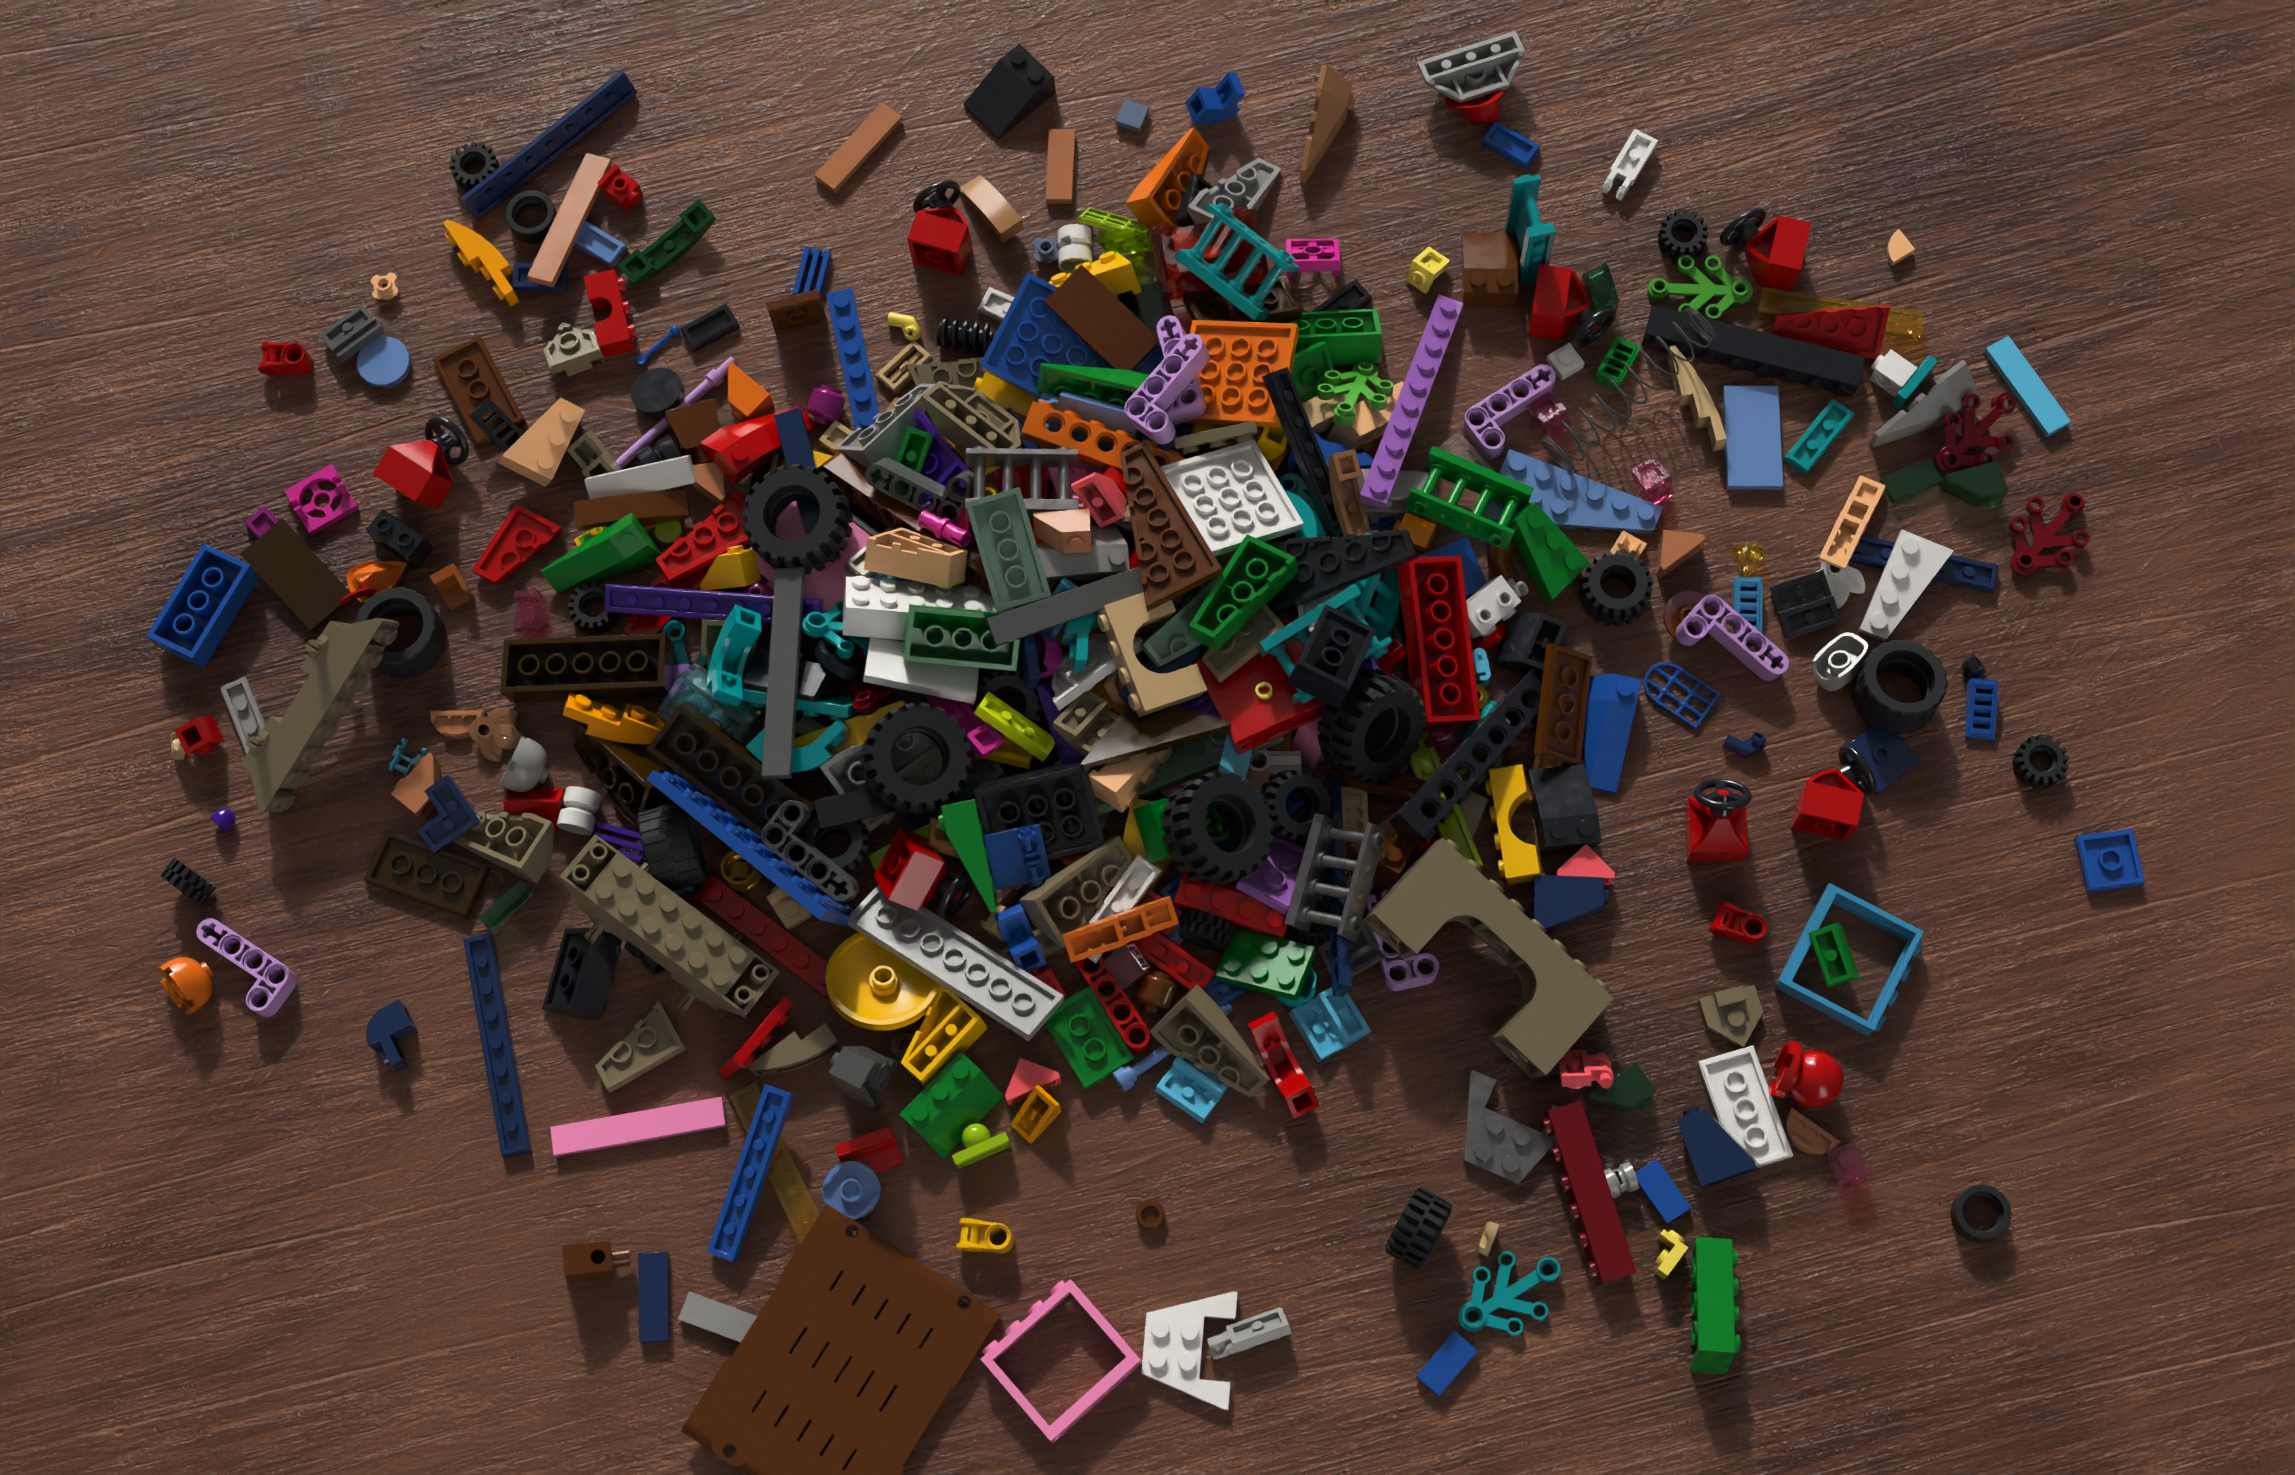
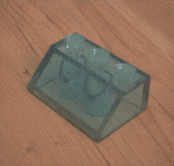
(692, 688)

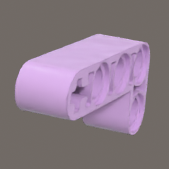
(1188, 349)
(1512, 406)
(1179, 410)
(1736, 642)
(245, 960)
(1394, 961)

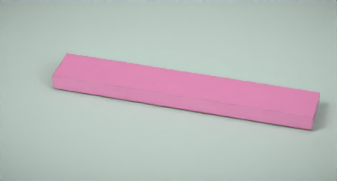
(638, 1126)

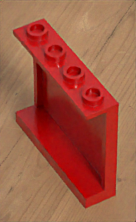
(1252, 718)

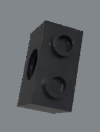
(399, 539)

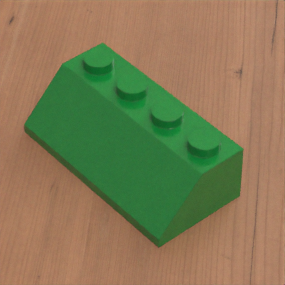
(1350, 334)
(955, 639)

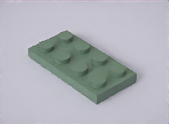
(1008, 549)

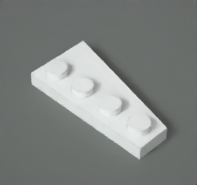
(1904, 578)

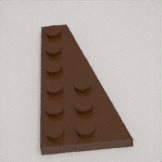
(1166, 539)

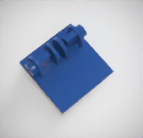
(1017, 857)

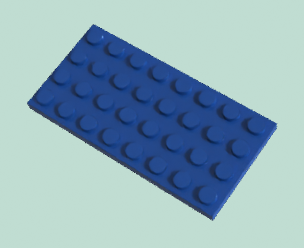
(1036, 336)
(750, 847)

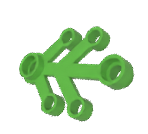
(1704, 288)
(1363, 375)

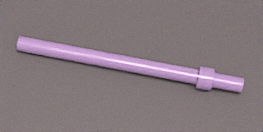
(713, 379)

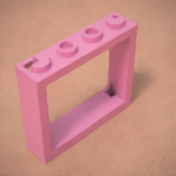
(1095, 1394)

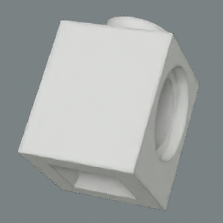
(1891, 372)

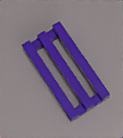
(621, 832)

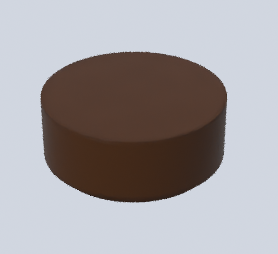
(1150, 1215)

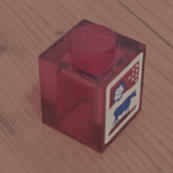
(1127, 965)

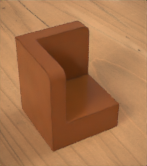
(452, 586)

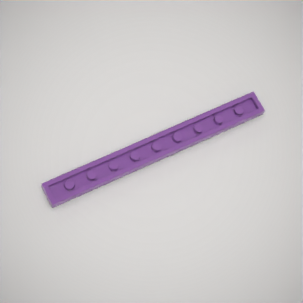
(1410, 402)

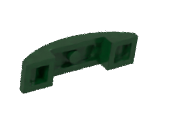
(670, 246)

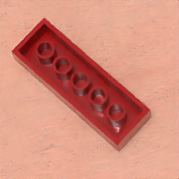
(1439, 640)

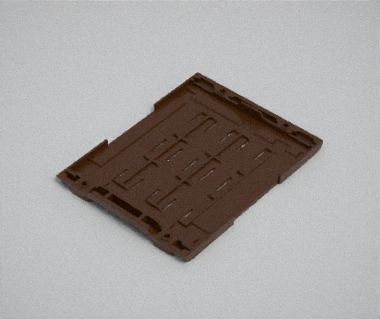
(805, 1300)

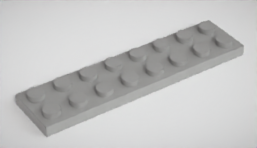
(957, 963)

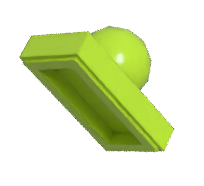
(979, 1145)

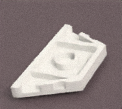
(1071, 684)

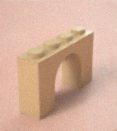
(1147, 689)

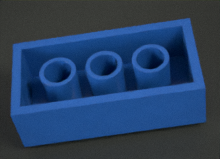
(203, 606)

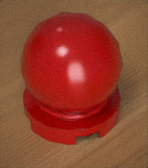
(1809, 1077)

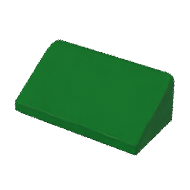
(914, 449)
(1834, 955)

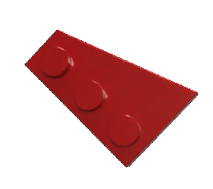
(514, 544)
(760, 1037)

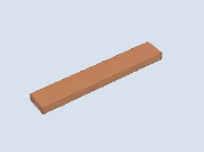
(569, 221)

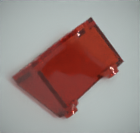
(1176, 279)

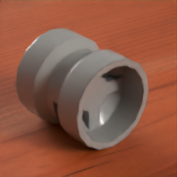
(1621, 1179)

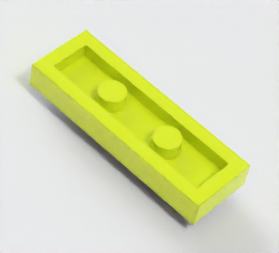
(1015, 726)

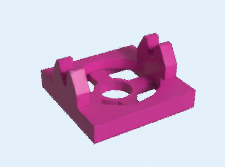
(1324, 247)
(344, 509)

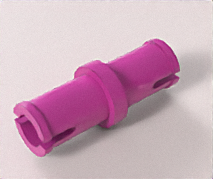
(944, 529)

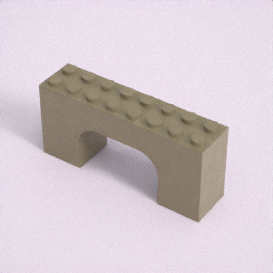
(1557, 991)

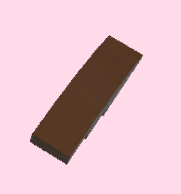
(647, 507)

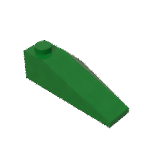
(609, 554)

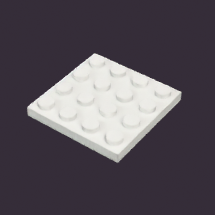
(1233, 496)

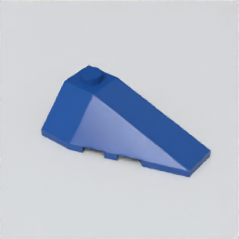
(1607, 728)

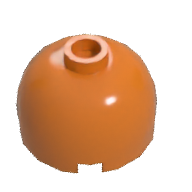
(187, 982)

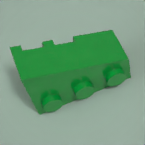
(1546, 551)

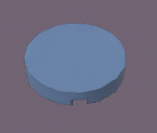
(384, 362)
(852, 1189)

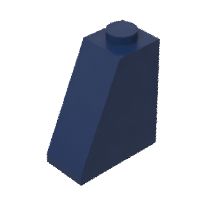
(1566, 899)
(1713, 1149)

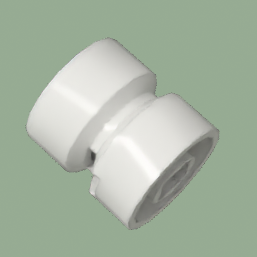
(1074, 246)
(580, 806)

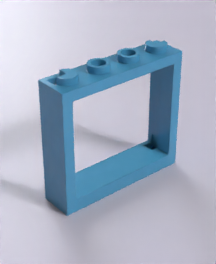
(1873, 915)

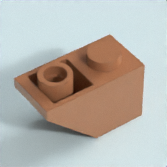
(410, 789)

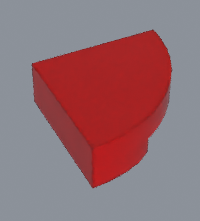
(1492, 639)

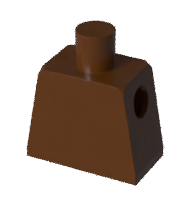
(692, 425)
(579, 1261)

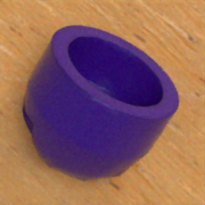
(224, 819)

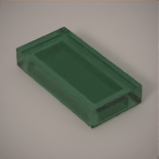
(1911, 480)
(506, 905)

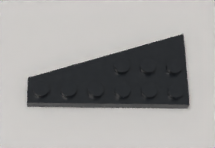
(1337, 562)

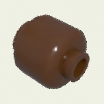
(1156, 992)

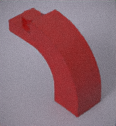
(1282, 1066)

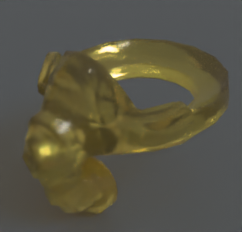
(1754, 552)

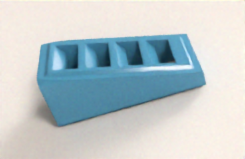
(1748, 583)

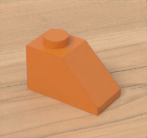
(746, 396)

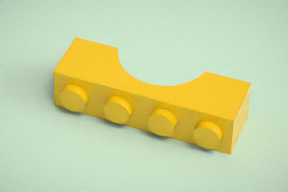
(1509, 791)

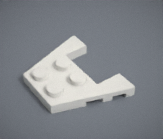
(1175, 1347)

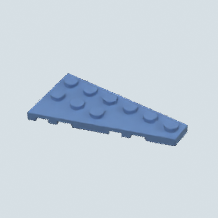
(1576, 500)

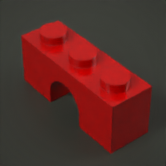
(615, 332)

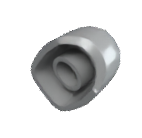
(1840, 661)

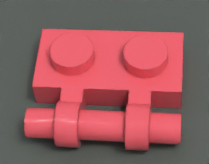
(1580, 1069)

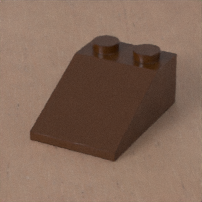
(1489, 270)

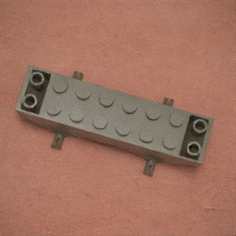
(291, 743)
(667, 929)

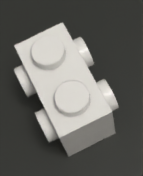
(1489, 605)

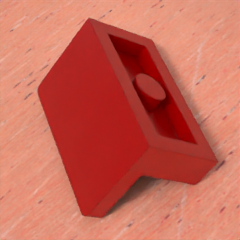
(538, 801)
(874, 1149)

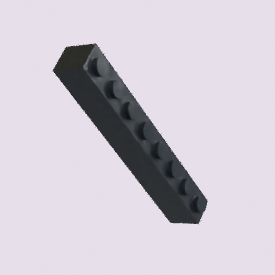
(1758, 352)

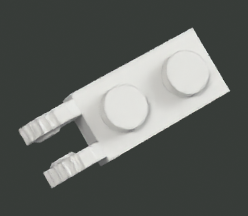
(1630, 162)

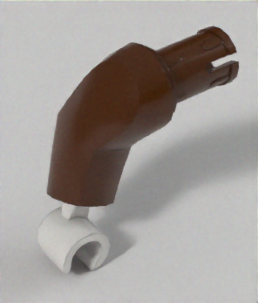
(1500, 564)

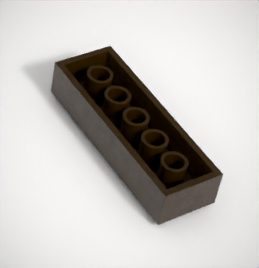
(587, 666)
(724, 769)

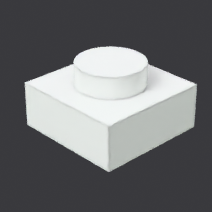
(1565, 361)

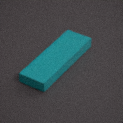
(1819, 437)

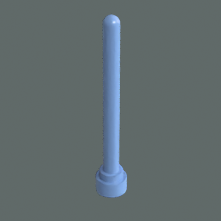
(1127, 1076)

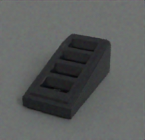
(1182, 216)
(504, 421)

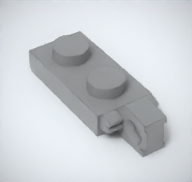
(1249, 1333)

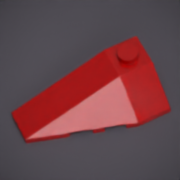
(746, 445)

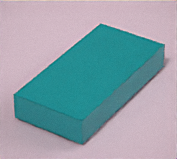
(1914, 382)

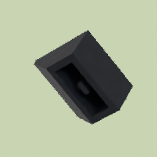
(1526, 641)

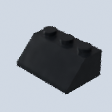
(814, 679)
(582, 974)

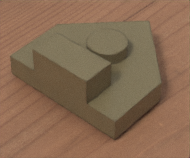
(572, 350)
(1732, 1013)

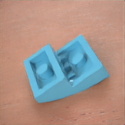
(1329, 1023)
(1191, 1088)

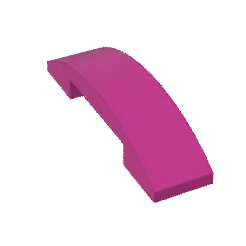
(981, 735)

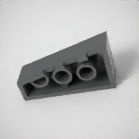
(863, 1073)

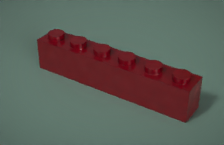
(1589, 1193)

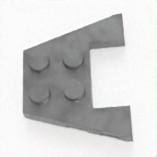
(1497, 1142)

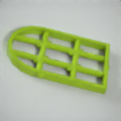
(1109, 221)

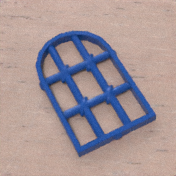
(1683, 704)

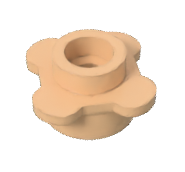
(387, 292)

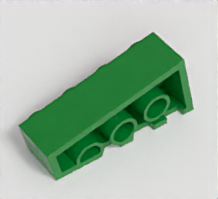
(1245, 586)
(1714, 1305)

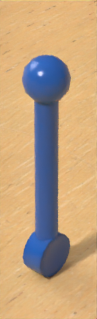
(642, 359)

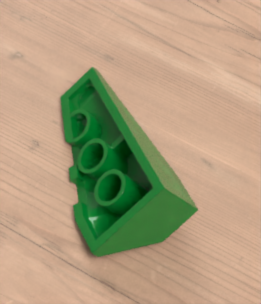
(1096, 383)
(967, 834)

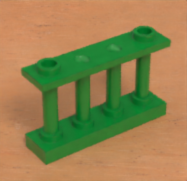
(1479, 480)

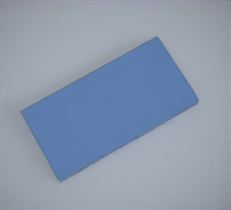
(1753, 438)

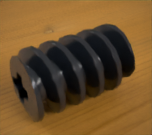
(964, 336)

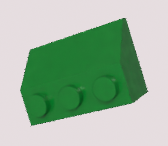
(950, 1104)

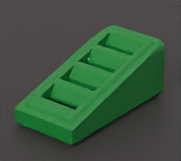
(1602, 377)

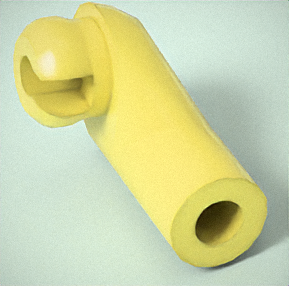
(906, 323)

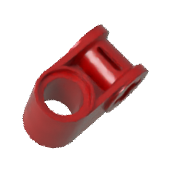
(280, 359)
(1735, 924)

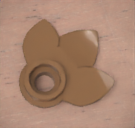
(500, 735)

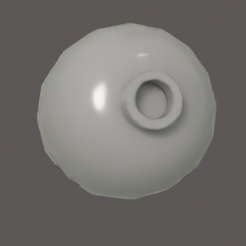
(525, 767)

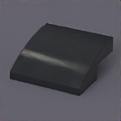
(1805, 604)

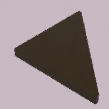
(1151, 734)

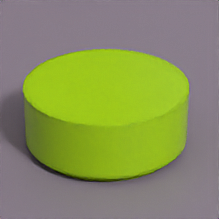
(668, 532)

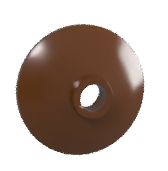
(1679, 607)

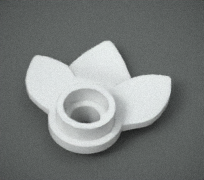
(1843, 582)

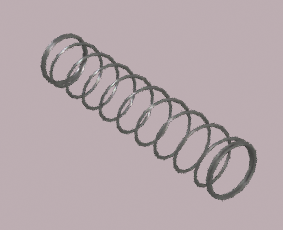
(1546, 441)

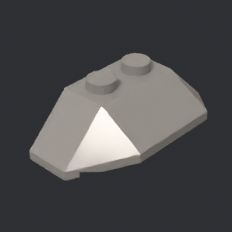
(1474, 68)

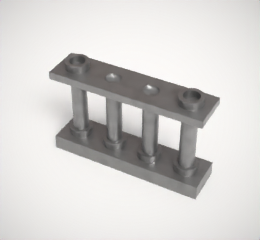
(1062, 457)
(1312, 871)

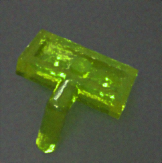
(1126, 241)

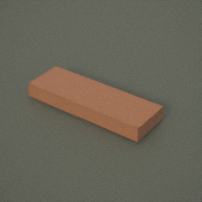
(1060, 166)

